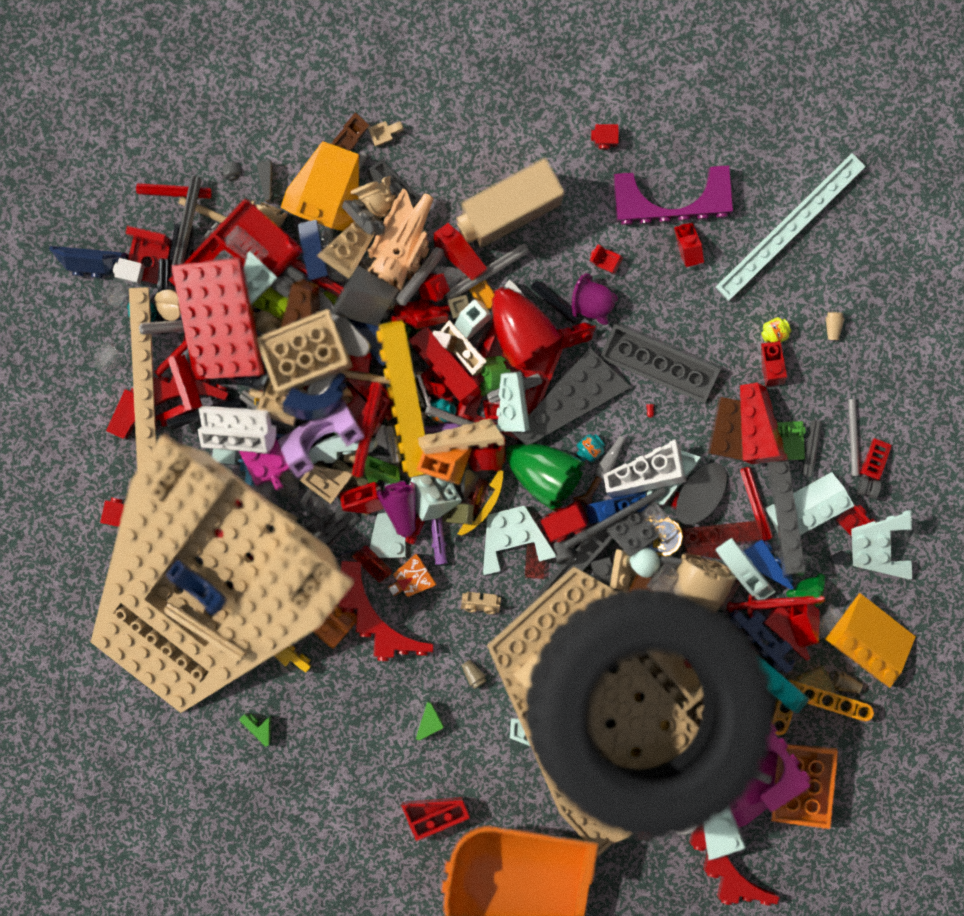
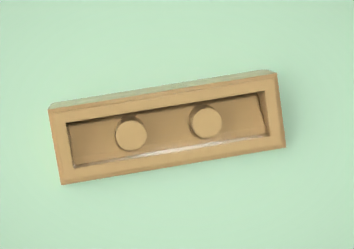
(464, 350)

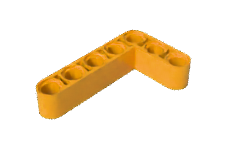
(816, 700)

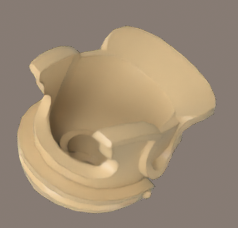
(376, 197)

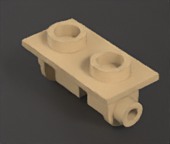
(489, 604)

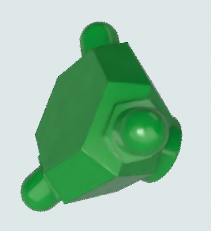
(809, 587)

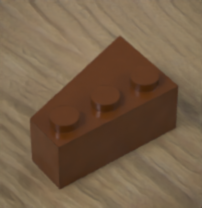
(302, 302)
(727, 430)

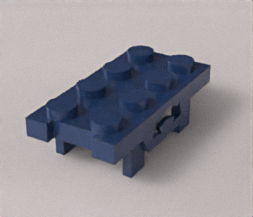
(774, 651)

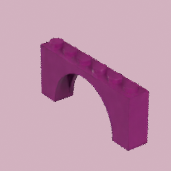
(633, 206)

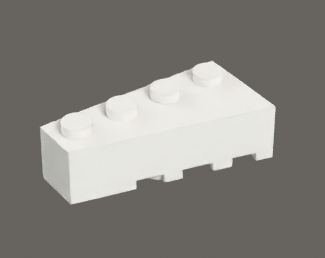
(647, 472)

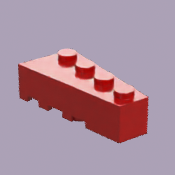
(445, 366)
(759, 427)

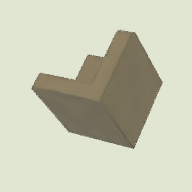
(457, 305)

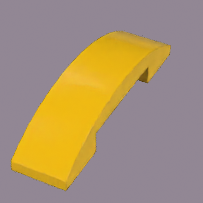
(496, 483)

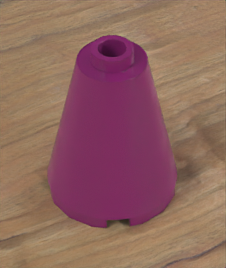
(400, 506)

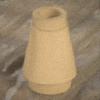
(834, 325)

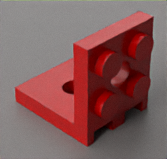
(150, 245)

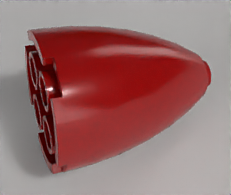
(520, 326)

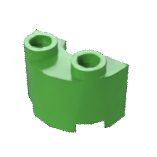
(492, 374)

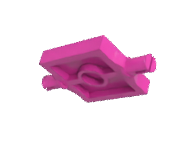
(266, 466)

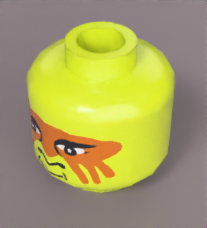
(776, 330)

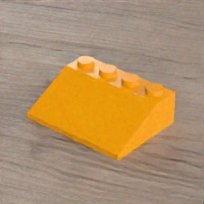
(872, 640)

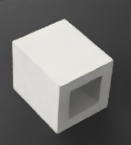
(128, 270)

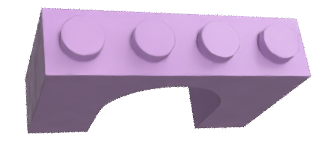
(299, 441)

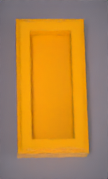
(483, 293)

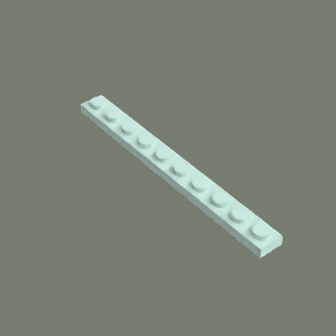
(790, 226)

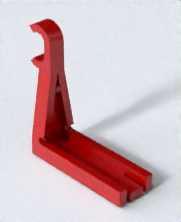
(186, 389)

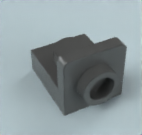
(284, 284)

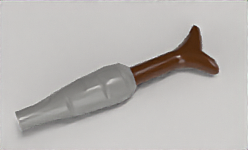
(605, 466)

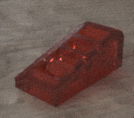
(707, 551)

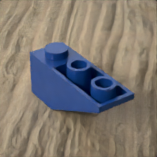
(602, 510)
(767, 565)

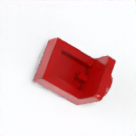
(605, 259)

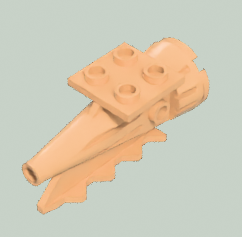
(403, 242)

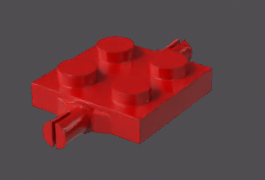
(421, 313)

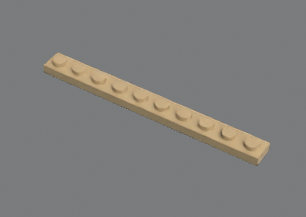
(142, 374)

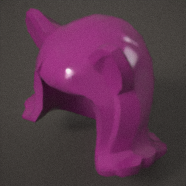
(592, 299)

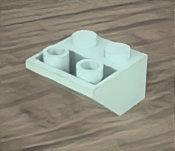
(434, 497)

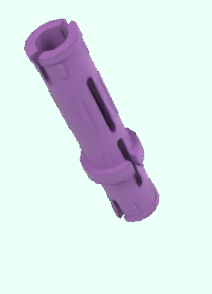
(440, 555)

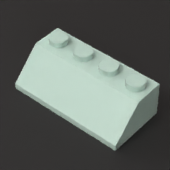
(817, 503)

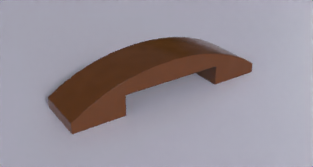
(351, 133)

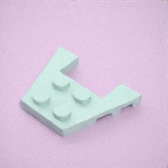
(509, 530)
(873, 546)

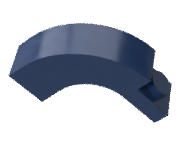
(315, 406)
(197, 586)

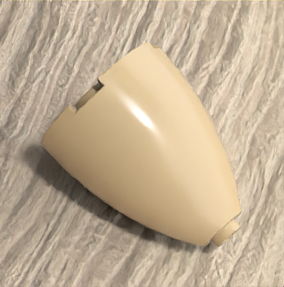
(705, 580)

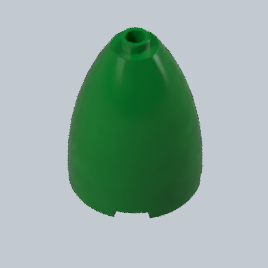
(545, 472)

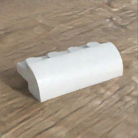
(236, 429)

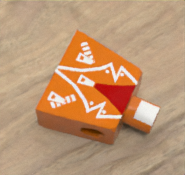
(412, 578)

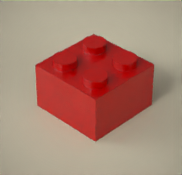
(564, 521)

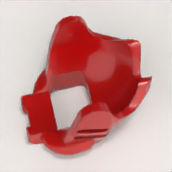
(438, 390)

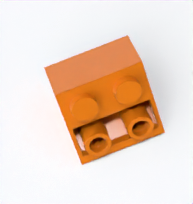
(445, 465)

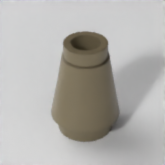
(473, 674)
(846, 683)

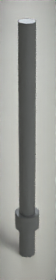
(583, 536)

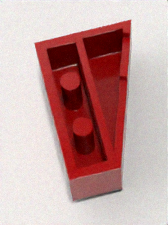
(434, 815)

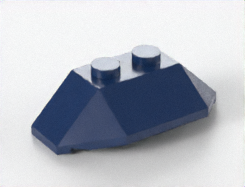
(87, 261)

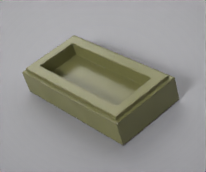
(459, 514)

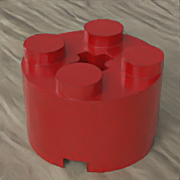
(487, 457)

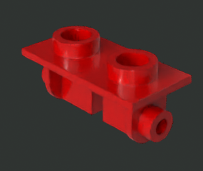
(581, 333)

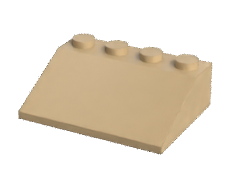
(304, 352)

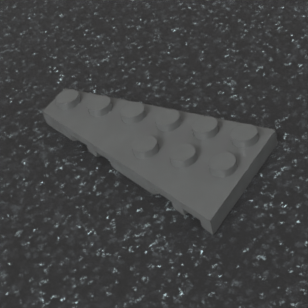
(577, 392)

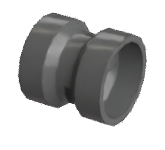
(868, 487)
(564, 555)

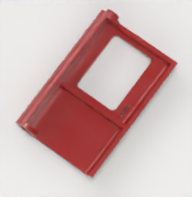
(280, 247)

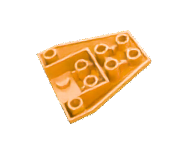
(323, 187)

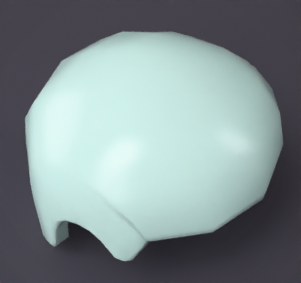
(645, 562)

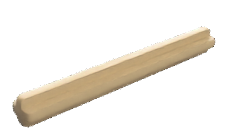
(205, 632)

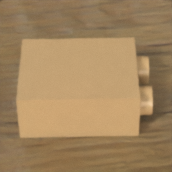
(510, 204)

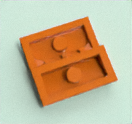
(335, 626)

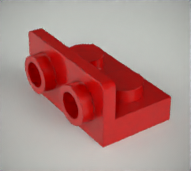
(853, 518)

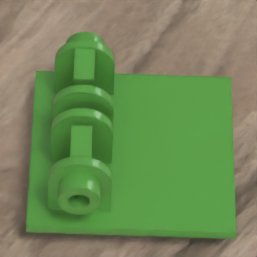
(793, 439)

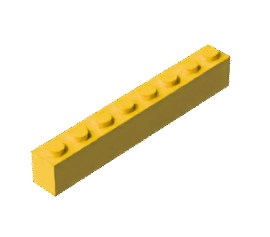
(403, 393)

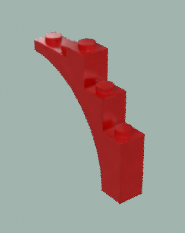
(124, 415)
(368, 622)
(732, 883)

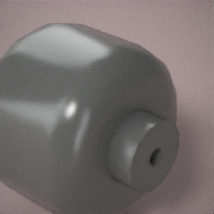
(231, 170)

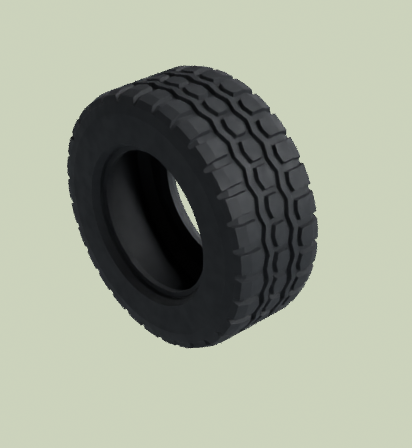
(714, 764)

